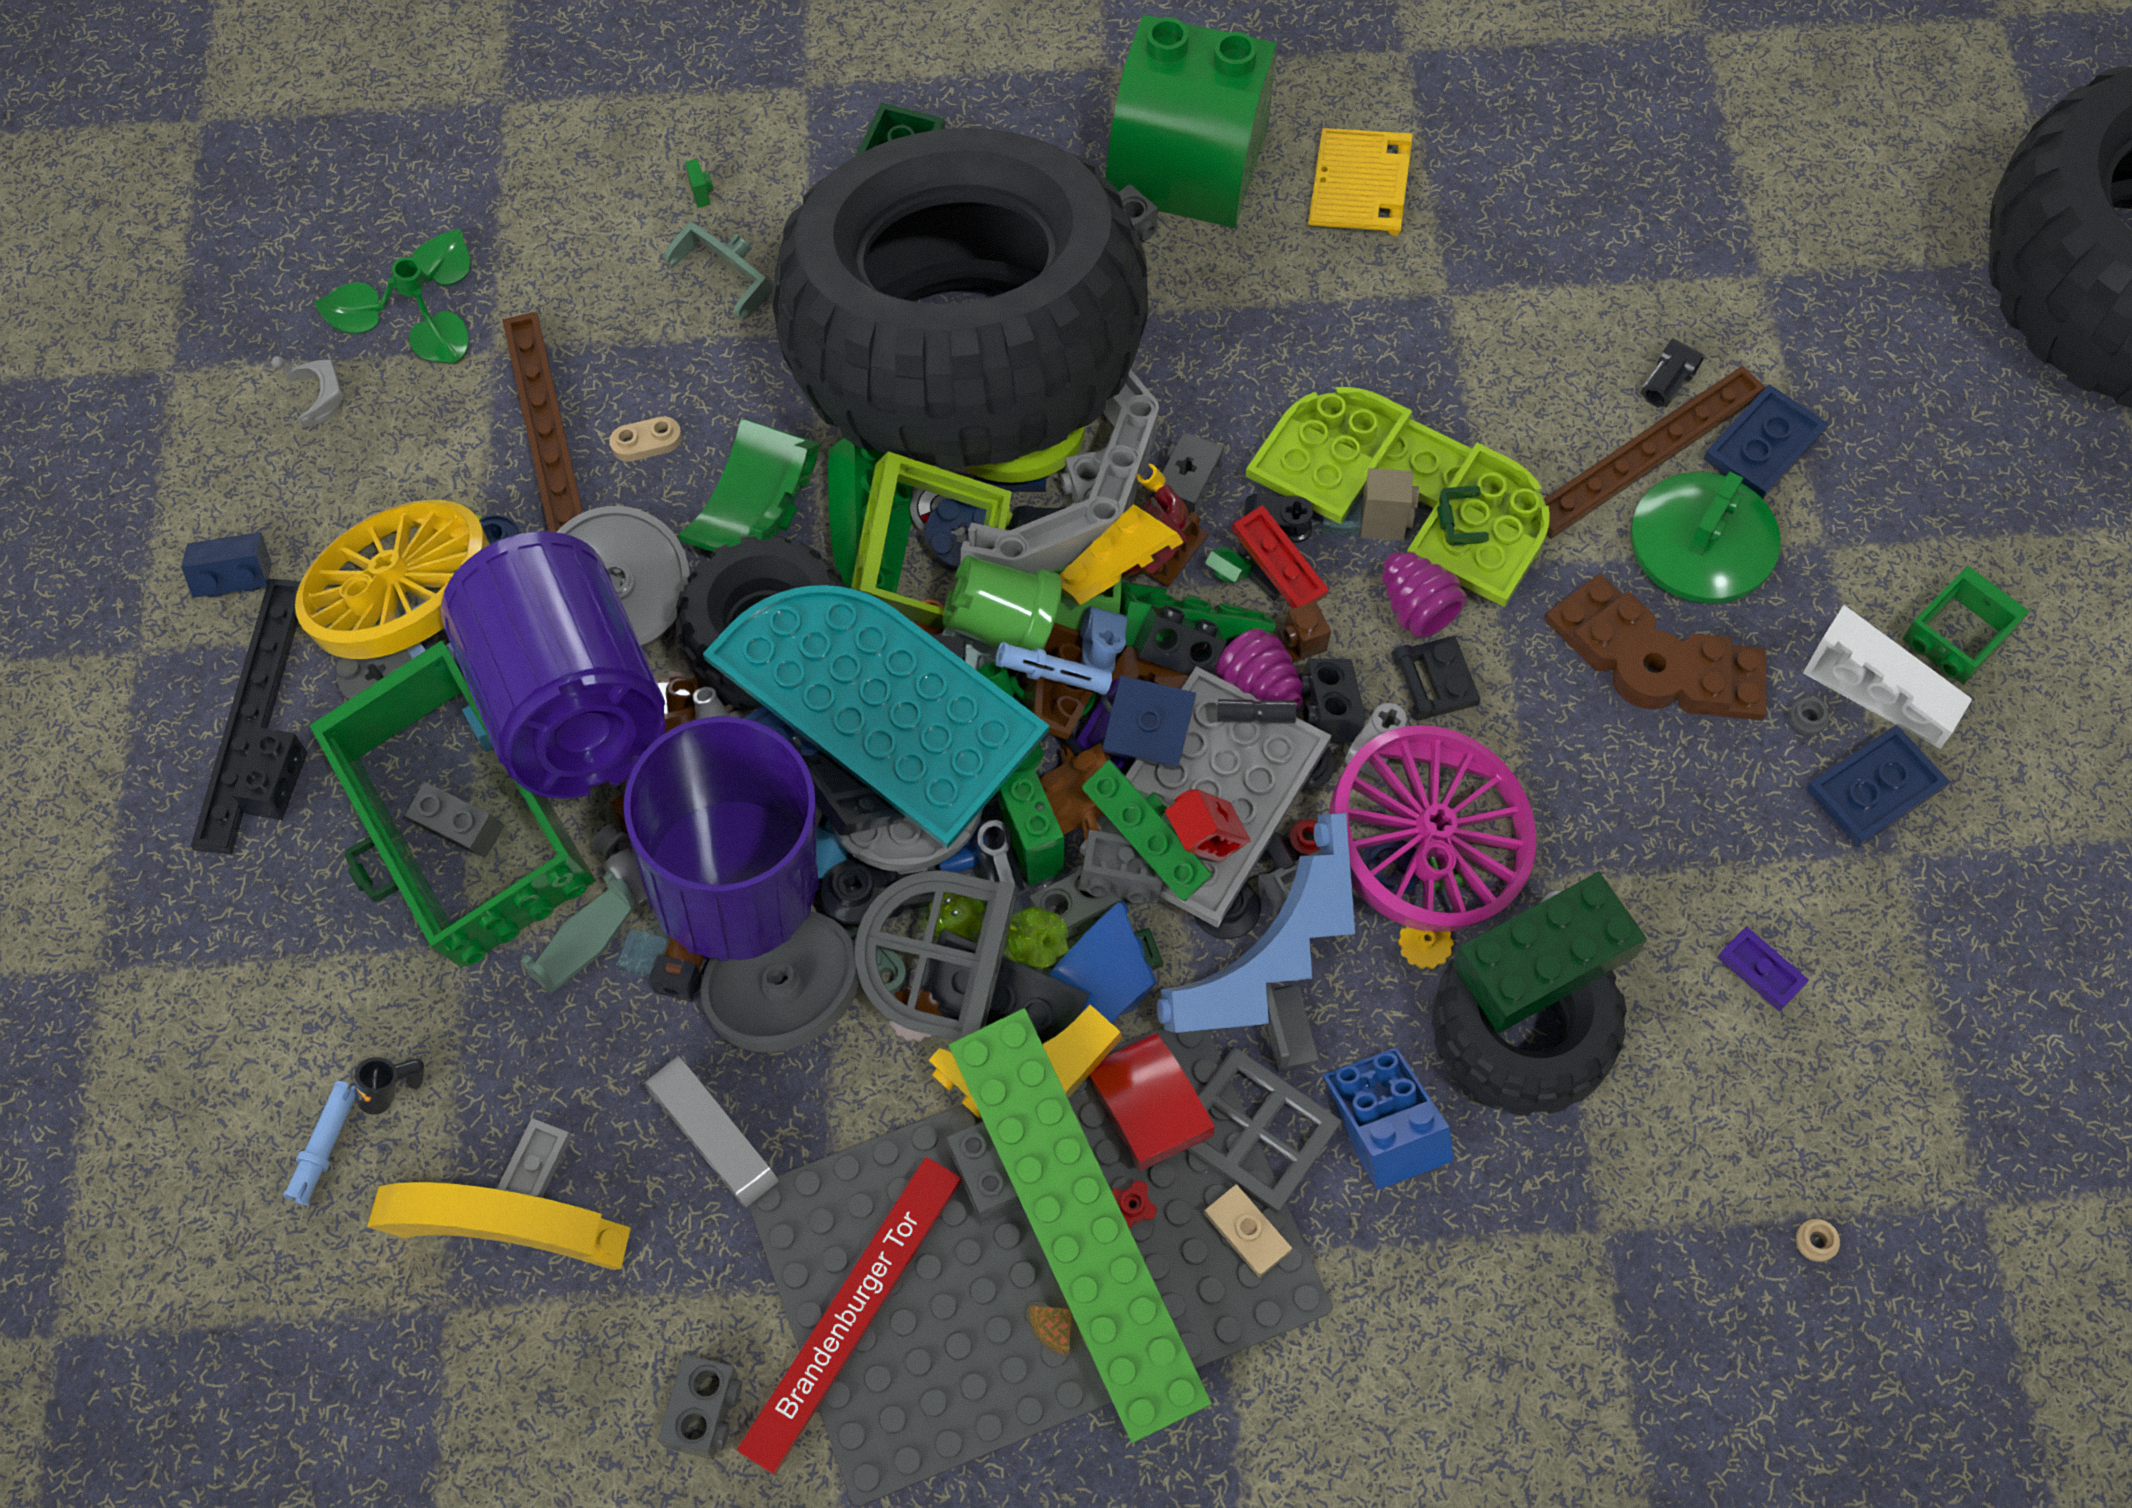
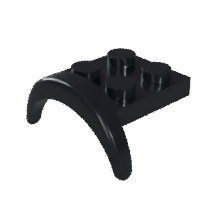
(844, 798)

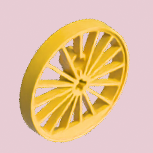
(386, 578)

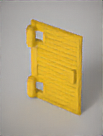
(1360, 180)

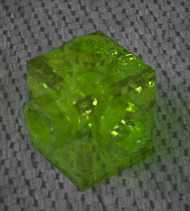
(1037, 937)

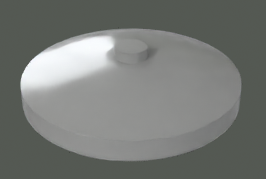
(642, 563)

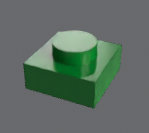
(699, 182)
(1229, 565)

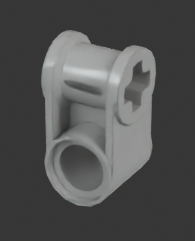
(1383, 714)

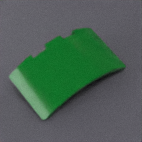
(755, 488)

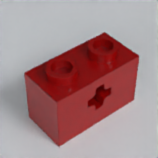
(1207, 825)

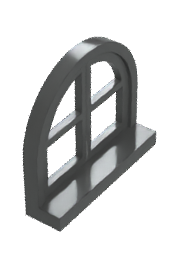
(983, 964)

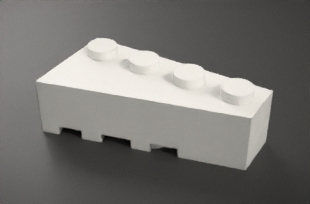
(1886, 679)

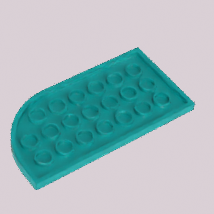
(881, 701)

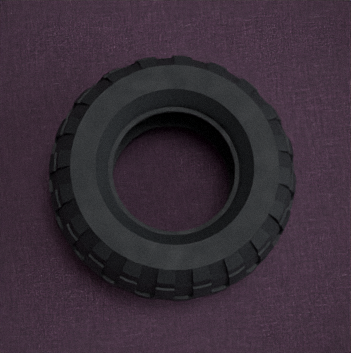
(2059, 242)
(974, 375)

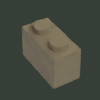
(1388, 504)

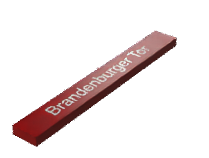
(849, 1317)

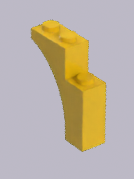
(1071, 1052)

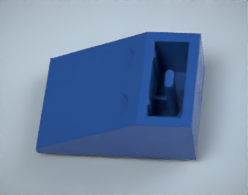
(1389, 1118)

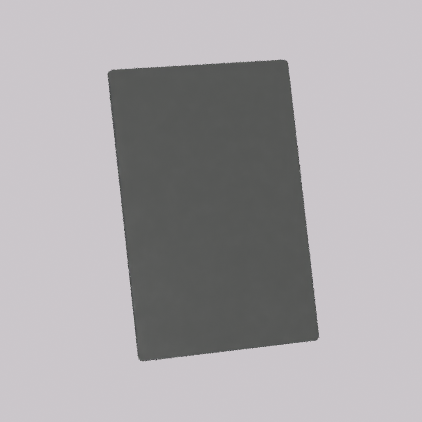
(953, 1348)

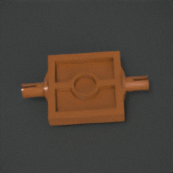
(1065, 792)

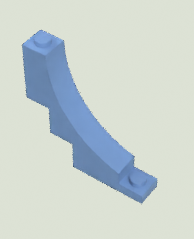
(1316, 907)

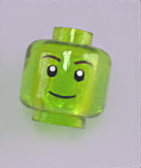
(959, 915)

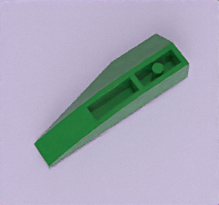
(848, 494)

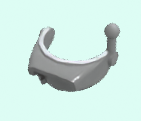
(330, 392)

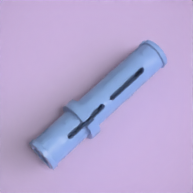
(1012, 658)
(316, 1154)

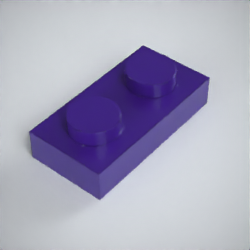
(1763, 968)

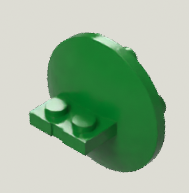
(1705, 537)

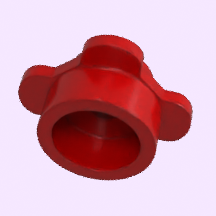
(1137, 1193)

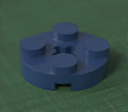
(937, 532)

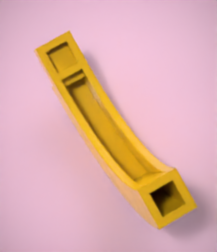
(501, 1216)

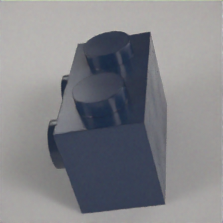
(226, 565)

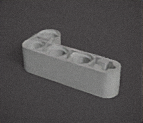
(711, 1131)

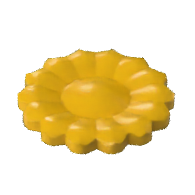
(1425, 947)

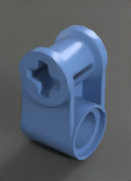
(1102, 637)

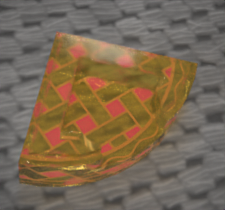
(1052, 1327)

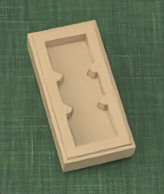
(1247, 1231)

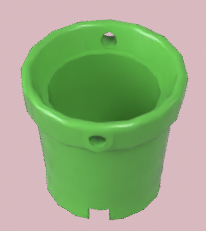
(1003, 604)

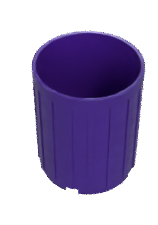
(552, 663)
(724, 836)

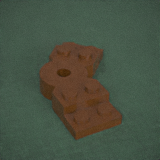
(1700, 672)

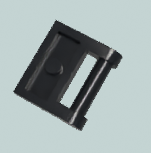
(1447, 675)

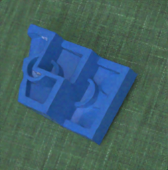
(1109, 965)

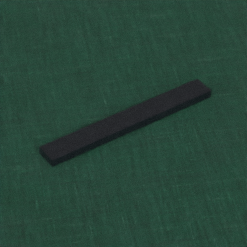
(250, 709)

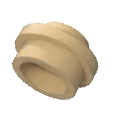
(1826, 1232)

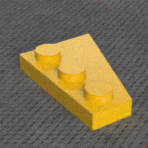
(1122, 546)

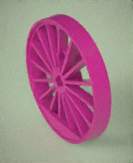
(1435, 826)

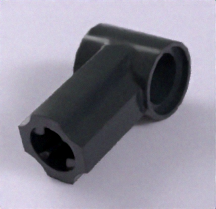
(1672, 370)
(1000, 862)

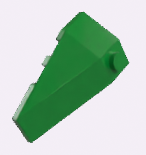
(1231, 619)

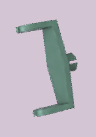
(732, 254)
(583, 936)

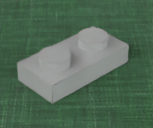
(535, 1159)

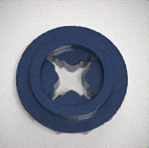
(1377, 854)

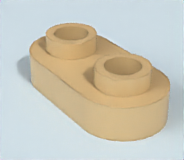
(645, 439)

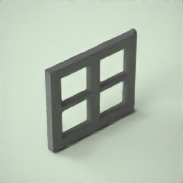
(1256, 1129)

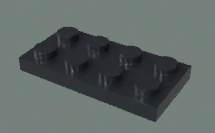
(1047, 999)

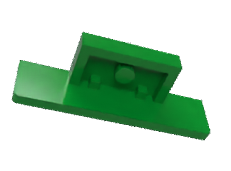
(1148, 829)

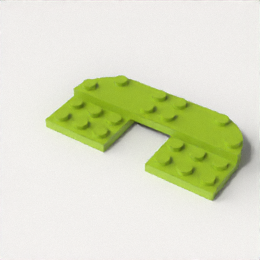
(1332, 440)

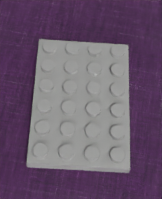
(1245, 763)

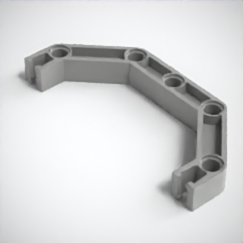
(1069, 532)

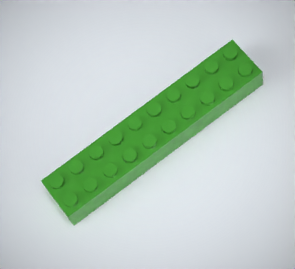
(1080, 1226)

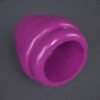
(1422, 594)
(1260, 667)

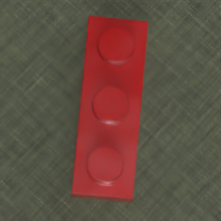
(1279, 558)

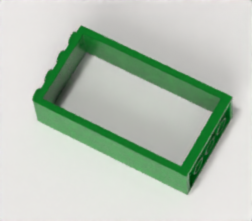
(384, 712)

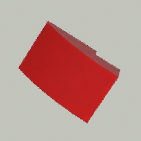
(1150, 1102)

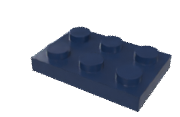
(1766, 440)
(1877, 785)

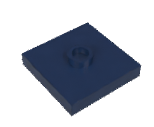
(1149, 722)

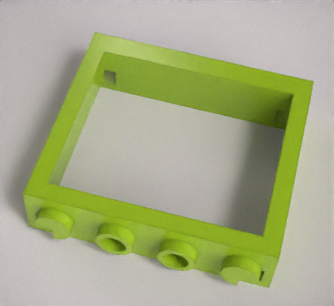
(932, 479)

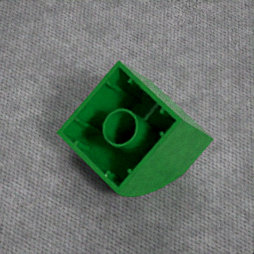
(1191, 118)

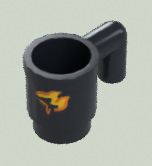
(377, 1082)

